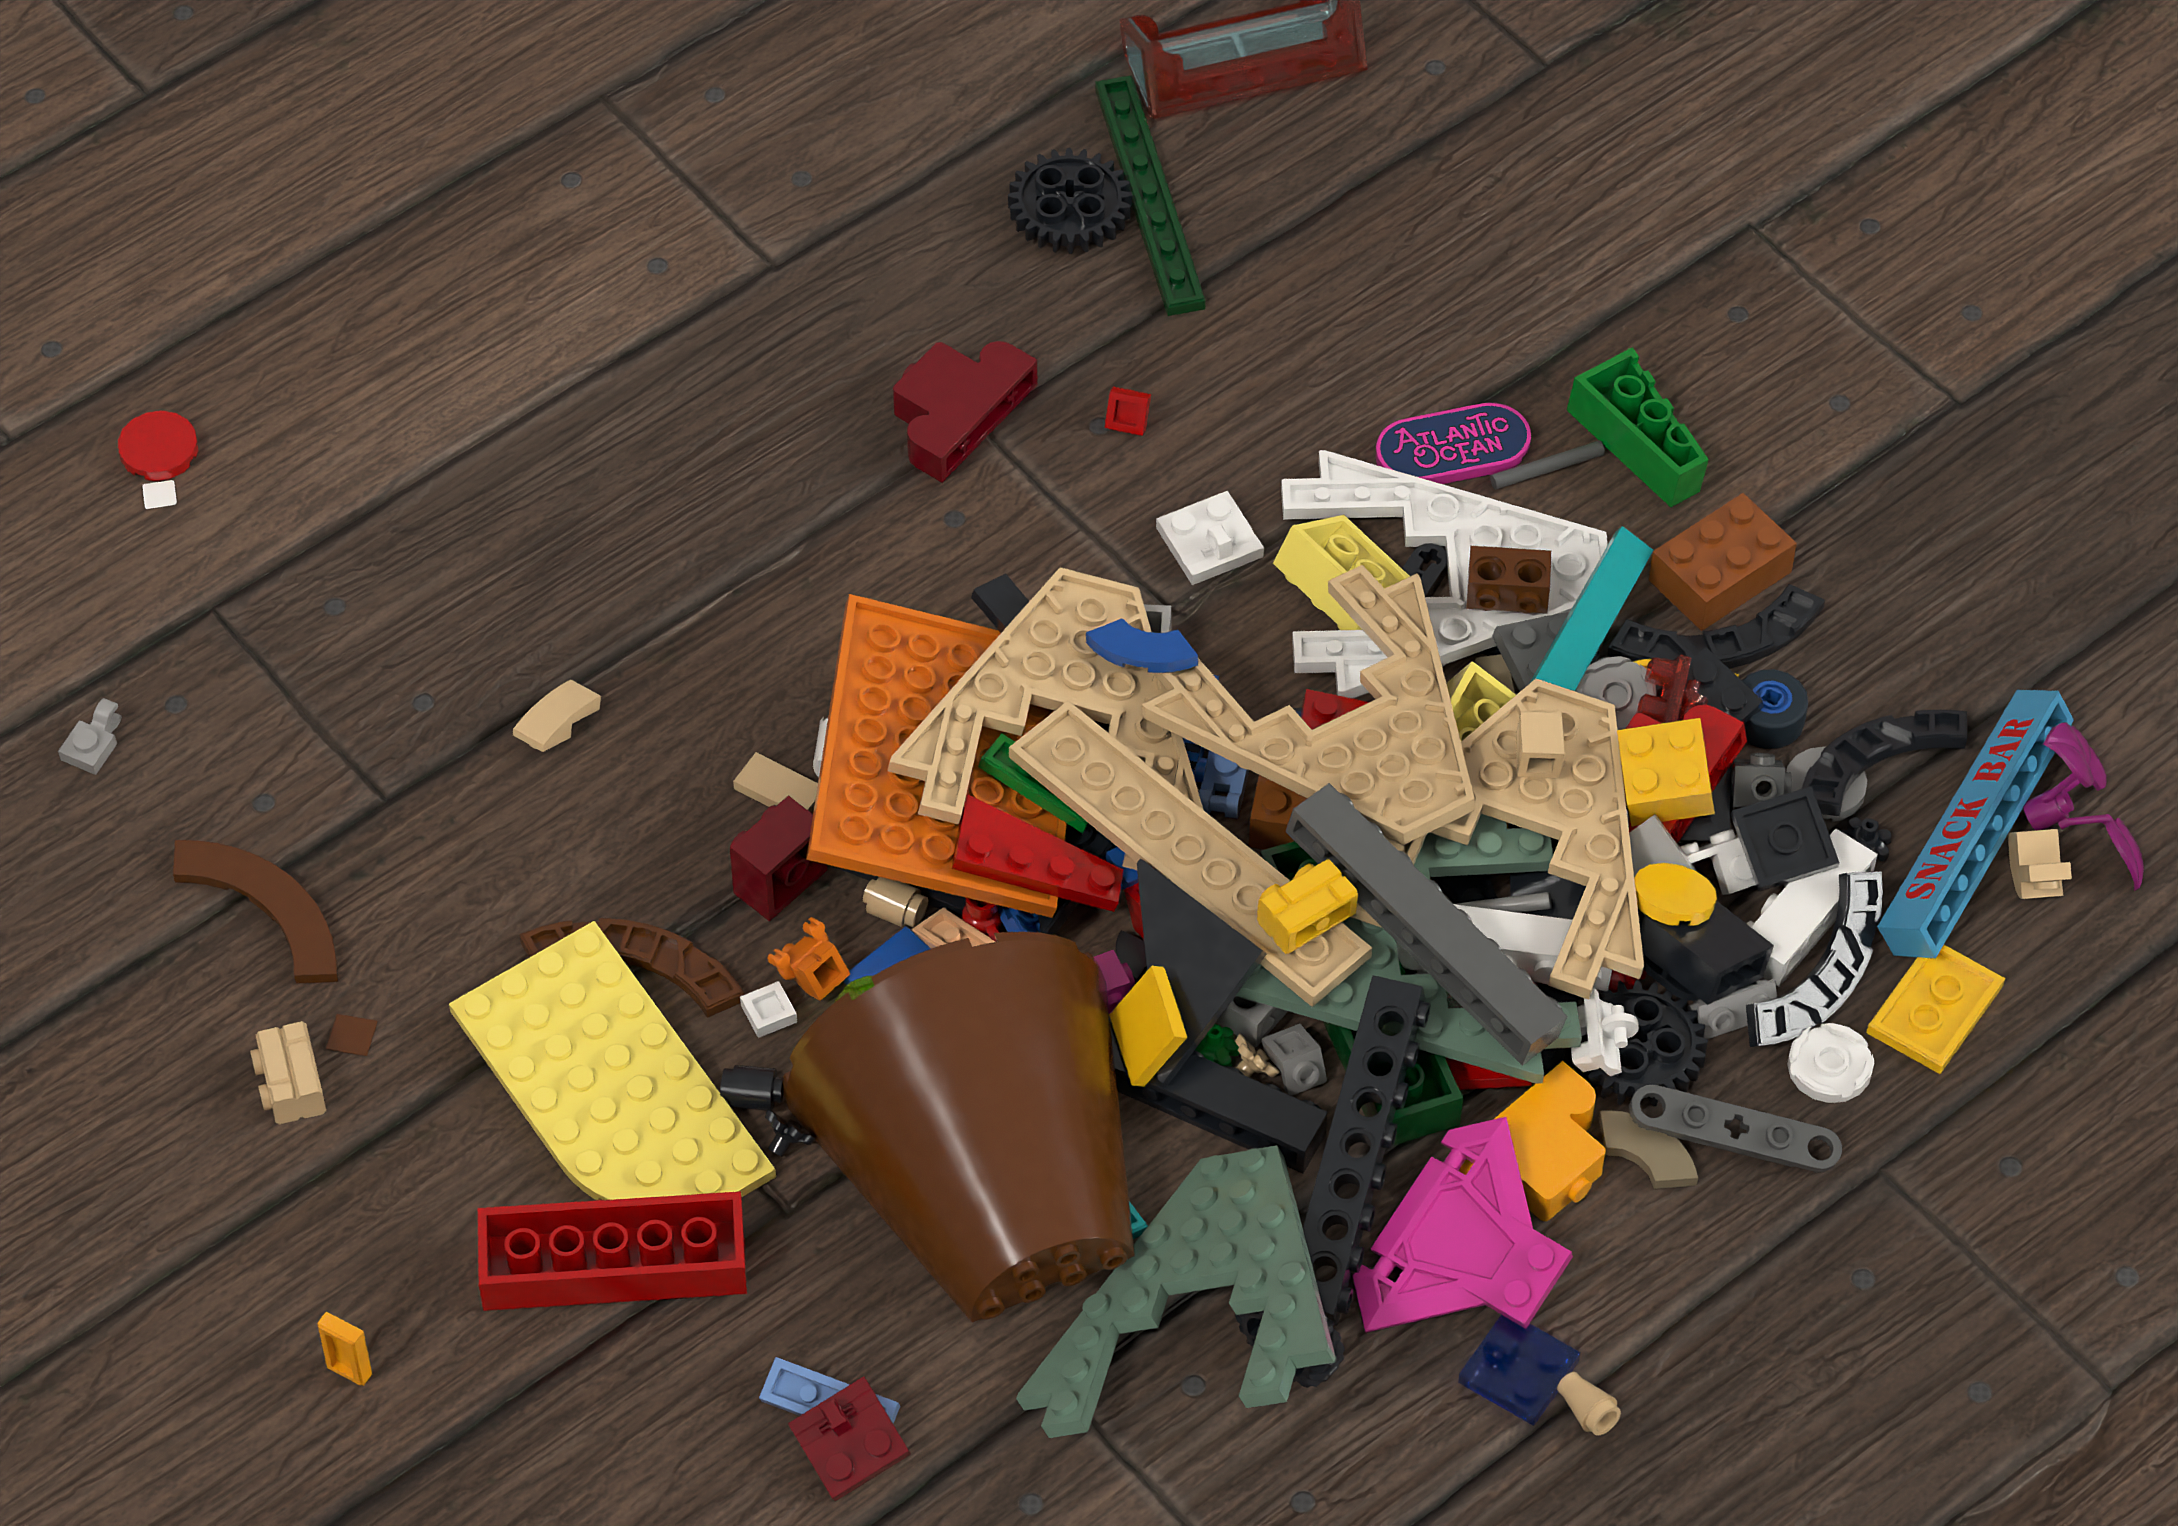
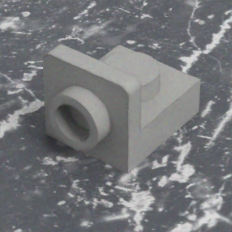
(1297, 1058)

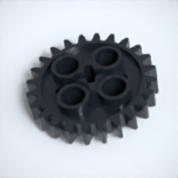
(1069, 200)
(1668, 1029)

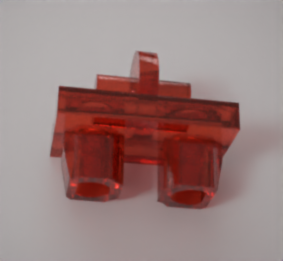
(1673, 678)

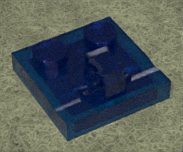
(1519, 1368)

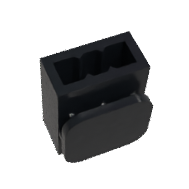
(1704, 958)

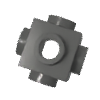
(1749, 772)

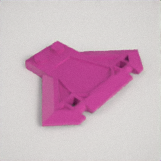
(1462, 1240)

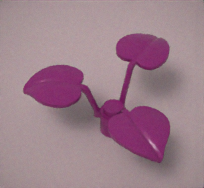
(2056, 803)

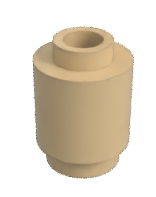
(895, 902)

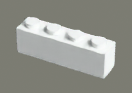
(1807, 908)
(1528, 940)

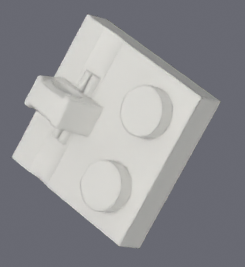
(1209, 537)

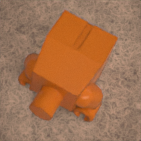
(811, 962)

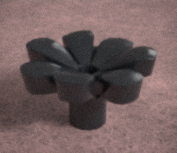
(1869, 835)
(786, 1133)

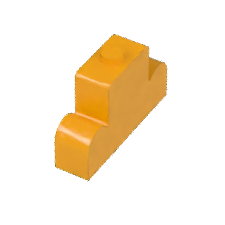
(1552, 1141)

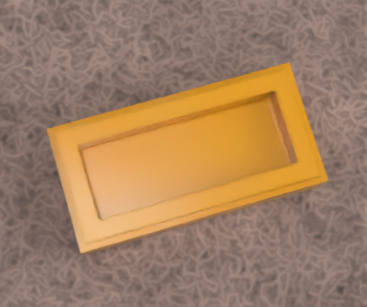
(344, 1349)

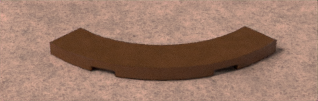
(272, 892)
(655, 951)

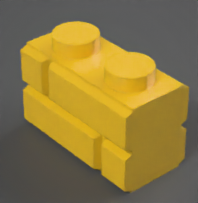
(1306, 905)

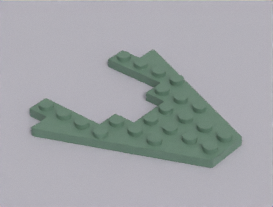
(1452, 1030)
(1219, 1229)

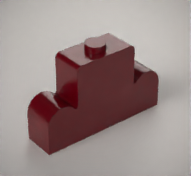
(959, 401)

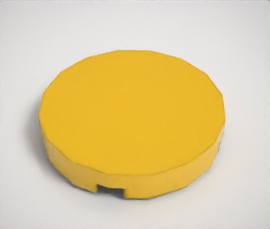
(1674, 894)

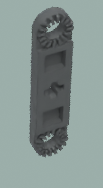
(1766, 1134)

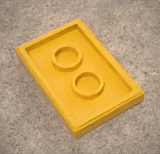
(1935, 1007)

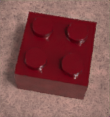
(771, 859)

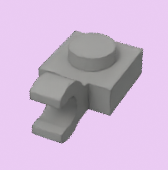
(92, 743)

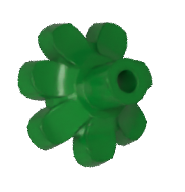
(1218, 1045)

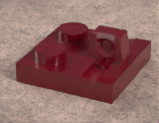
(849, 1438)

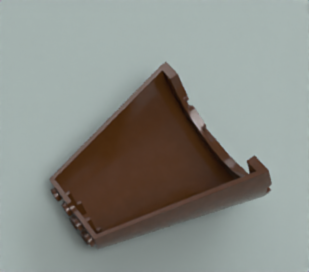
(978, 1114)

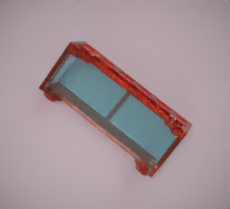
(1243, 54)

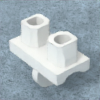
(1607, 1032)

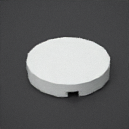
(1830, 1063)

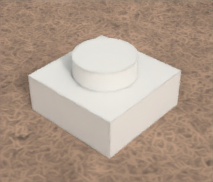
(768, 1009)

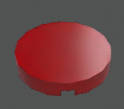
(158, 445)

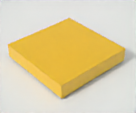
(1148, 1026)

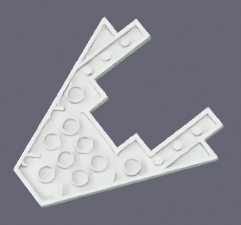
(1439, 517)

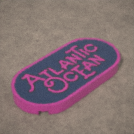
(1455, 443)

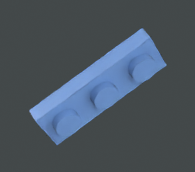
(801, 1389)

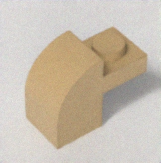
(2037, 863)

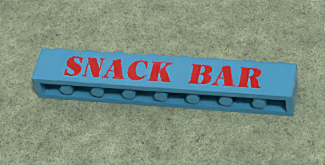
(1973, 826)

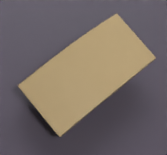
(552, 717)

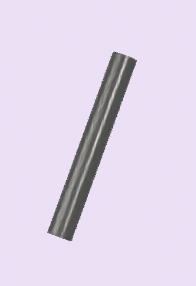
(1547, 465)

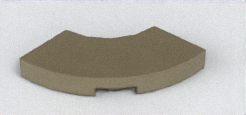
(1655, 1152)

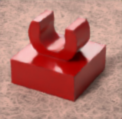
(1127, 411)

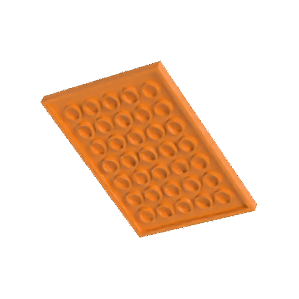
(886, 682)

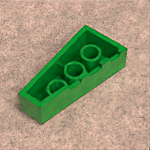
(1639, 427)

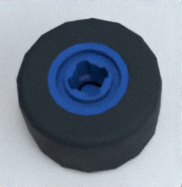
(1783, 711)

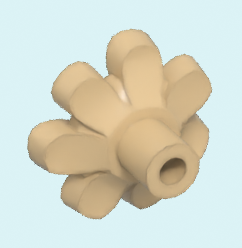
(1252, 1060)

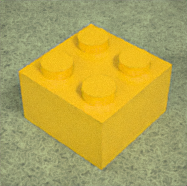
(1665, 771)

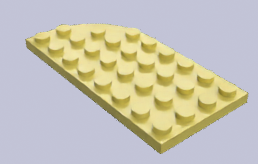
(607, 1077)

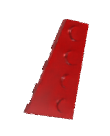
(1024, 856)

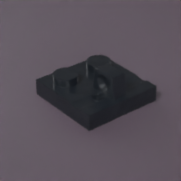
(1785, 838)

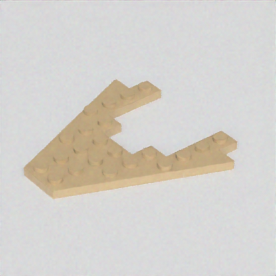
(1044, 664)
(1390, 757)
(1579, 809)

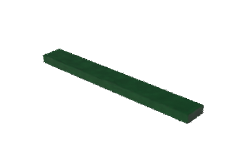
(1150, 196)

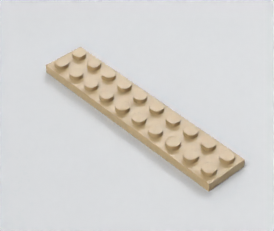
(1179, 840)

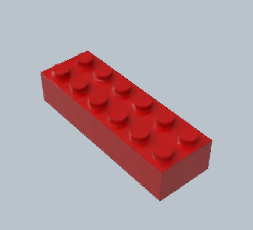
(611, 1251)

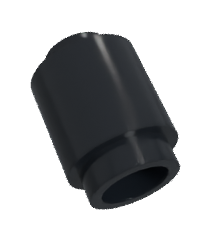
(751, 1087)

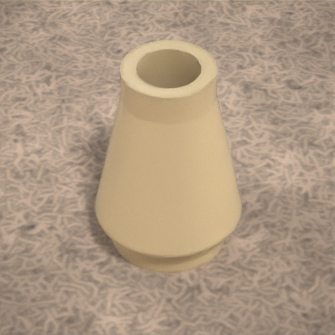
(1591, 1406)

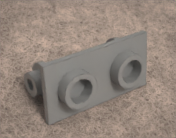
(1730, 1011)

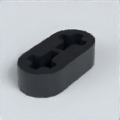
(1435, 572)

